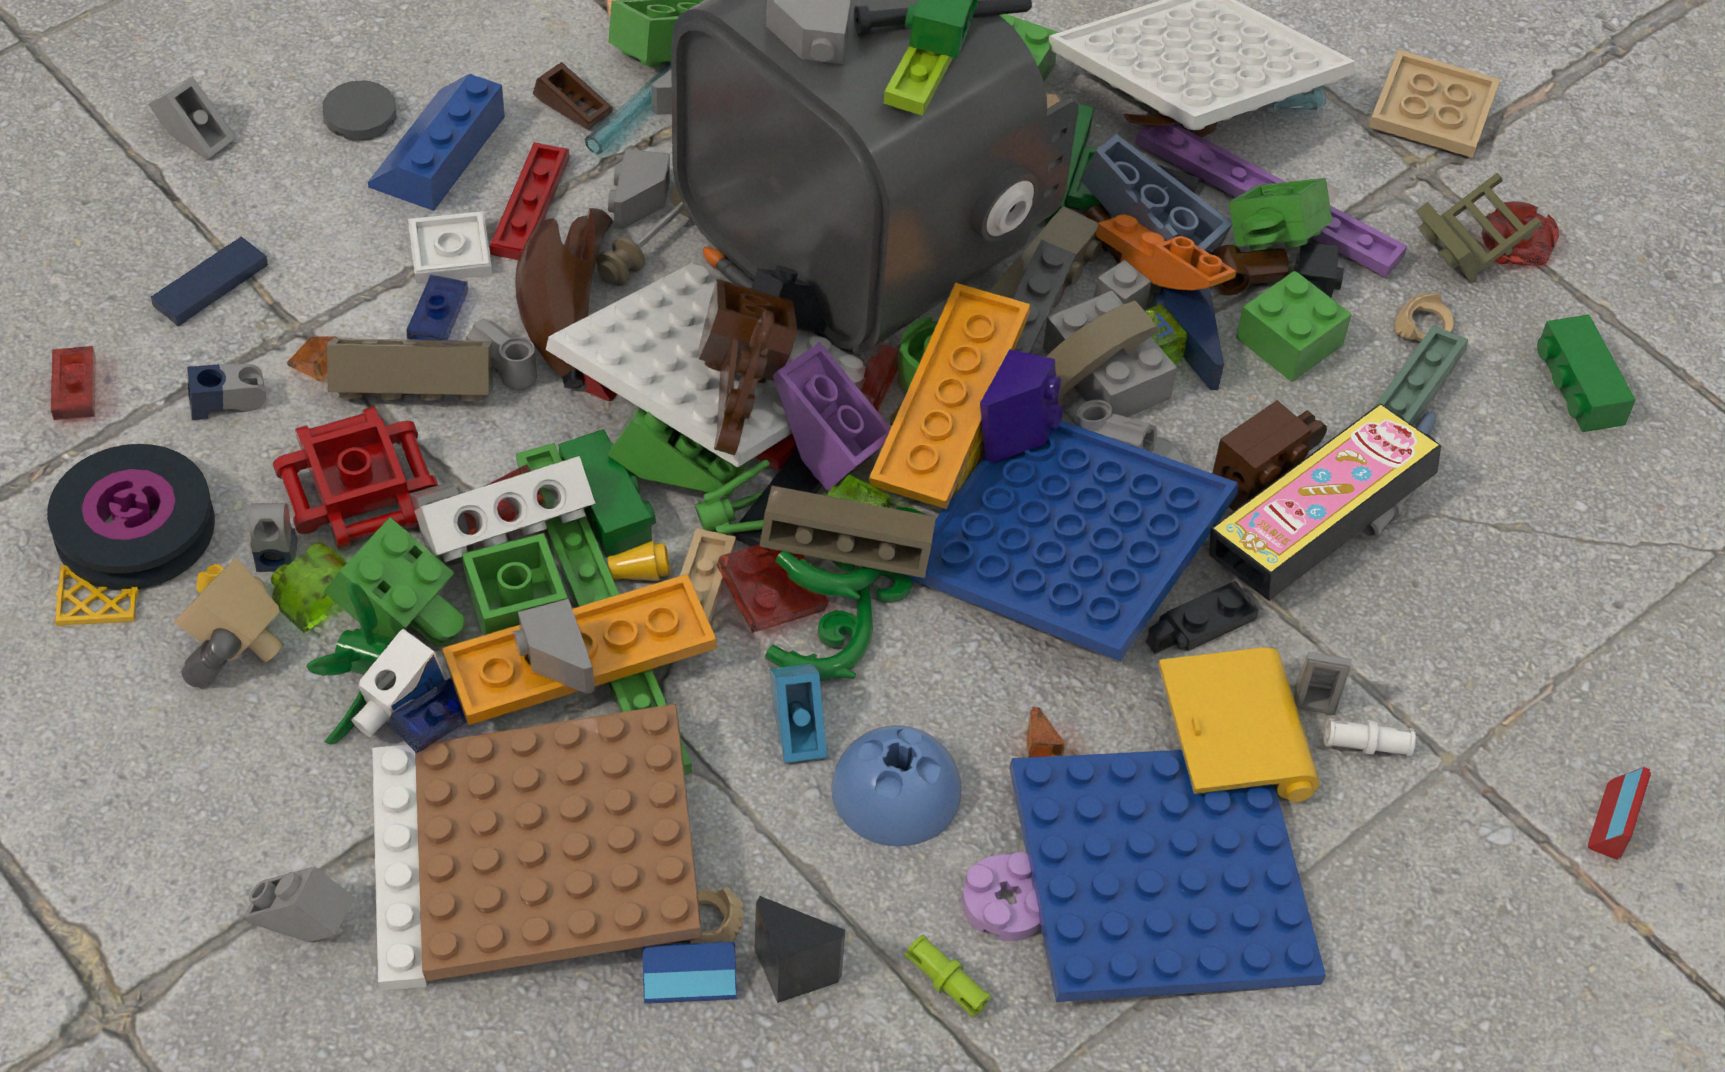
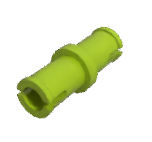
(947, 976)

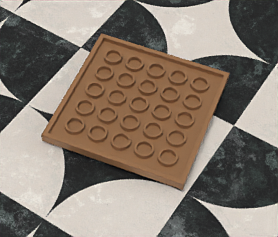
(554, 843)

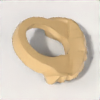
(1430, 302)
(730, 909)

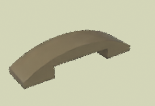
(1098, 341)

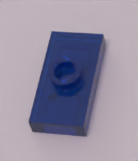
(437, 309)

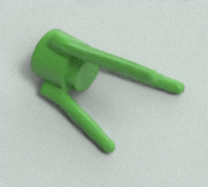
(717, 513)

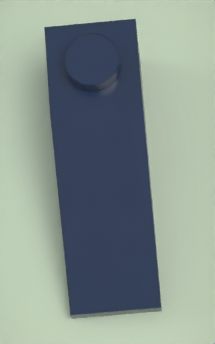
(1196, 316)

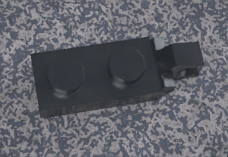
(1202, 619)

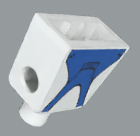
(395, 679)

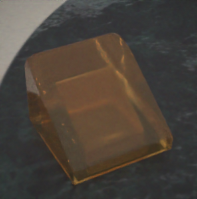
(312, 357)
(1042, 736)

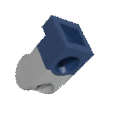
(224, 388)
(271, 532)

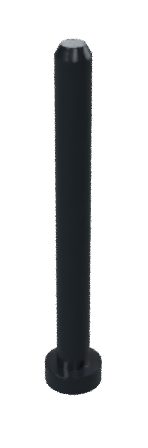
(866, 19)

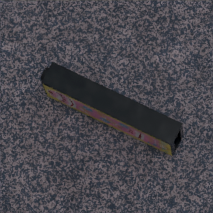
(1324, 501)

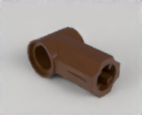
(1251, 267)

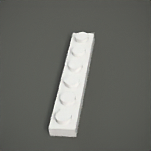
(397, 869)

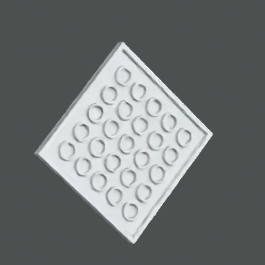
(1201, 58)
(650, 356)

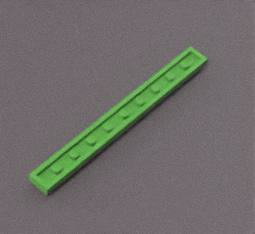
(590, 582)

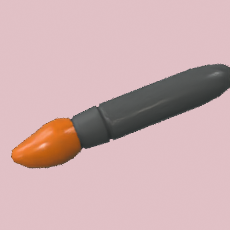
(728, 269)

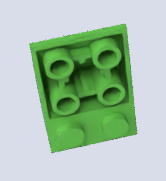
(667, 456)

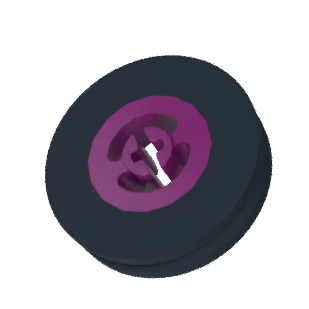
(134, 546)

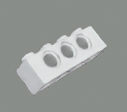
(563, 479)

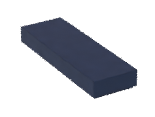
(209, 281)

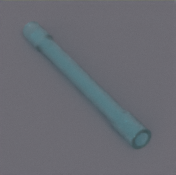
(612, 127)

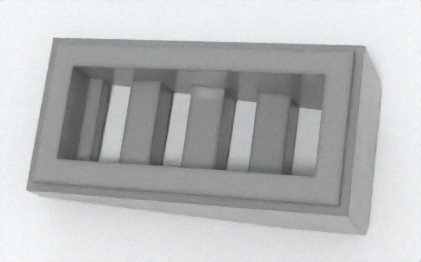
(1321, 682)

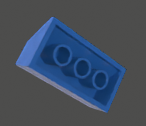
(441, 142)

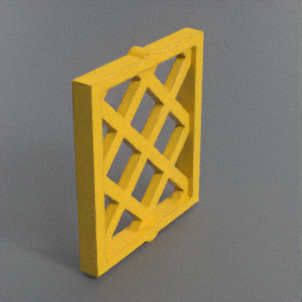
(91, 617)

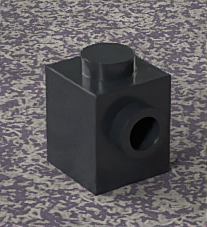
(1319, 266)

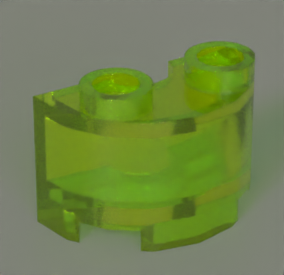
(302, 585)

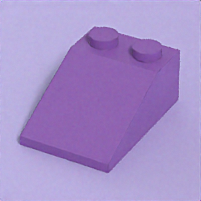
(828, 416)

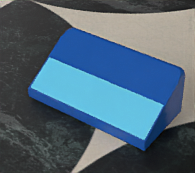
(689, 972)

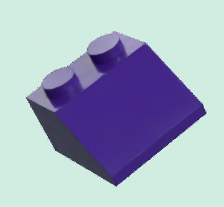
(1020, 405)

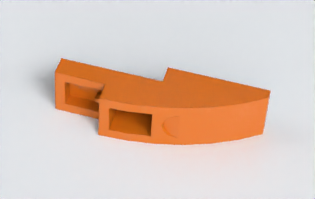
(1166, 263)

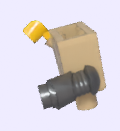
(227, 620)

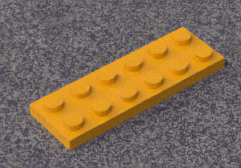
(942, 405)
(620, 636)

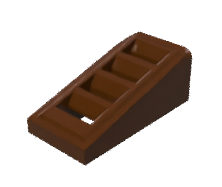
(561, 76)

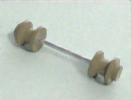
(627, 255)

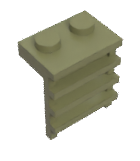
(1458, 245)

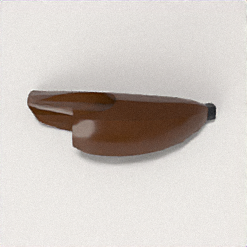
(556, 282)

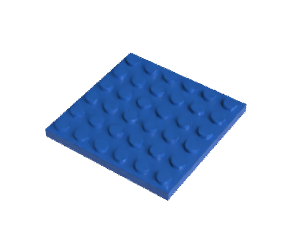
(1076, 536)
(1160, 883)

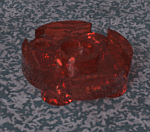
(1535, 250)

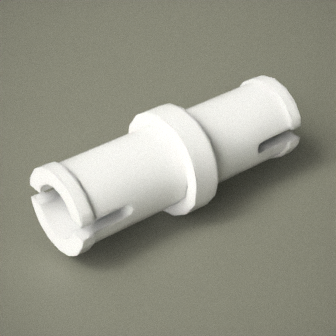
(1369, 737)

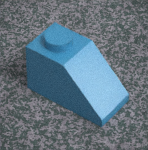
(798, 712)

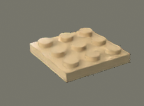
(1434, 103)

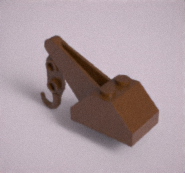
(749, 335)

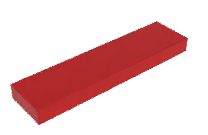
(529, 199)

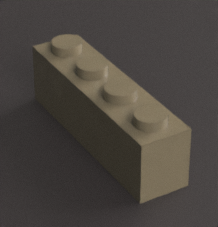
(1065, 230)
(410, 367)
(847, 531)

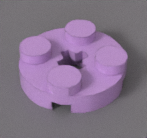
(997, 916)

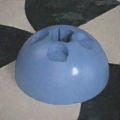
(896, 786)

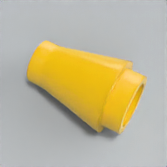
(641, 563)

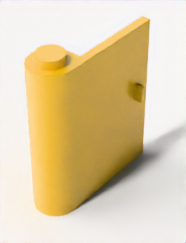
(1239, 722)

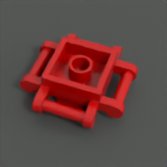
(354, 474)

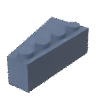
(1139, 188)

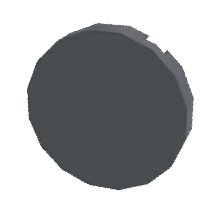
(359, 109)

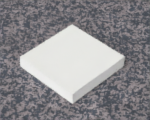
(450, 246)

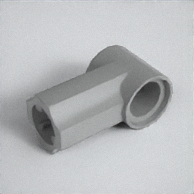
(510, 356)
(1098, 417)

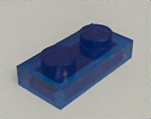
(429, 716)

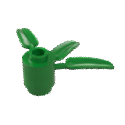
(353, 652)

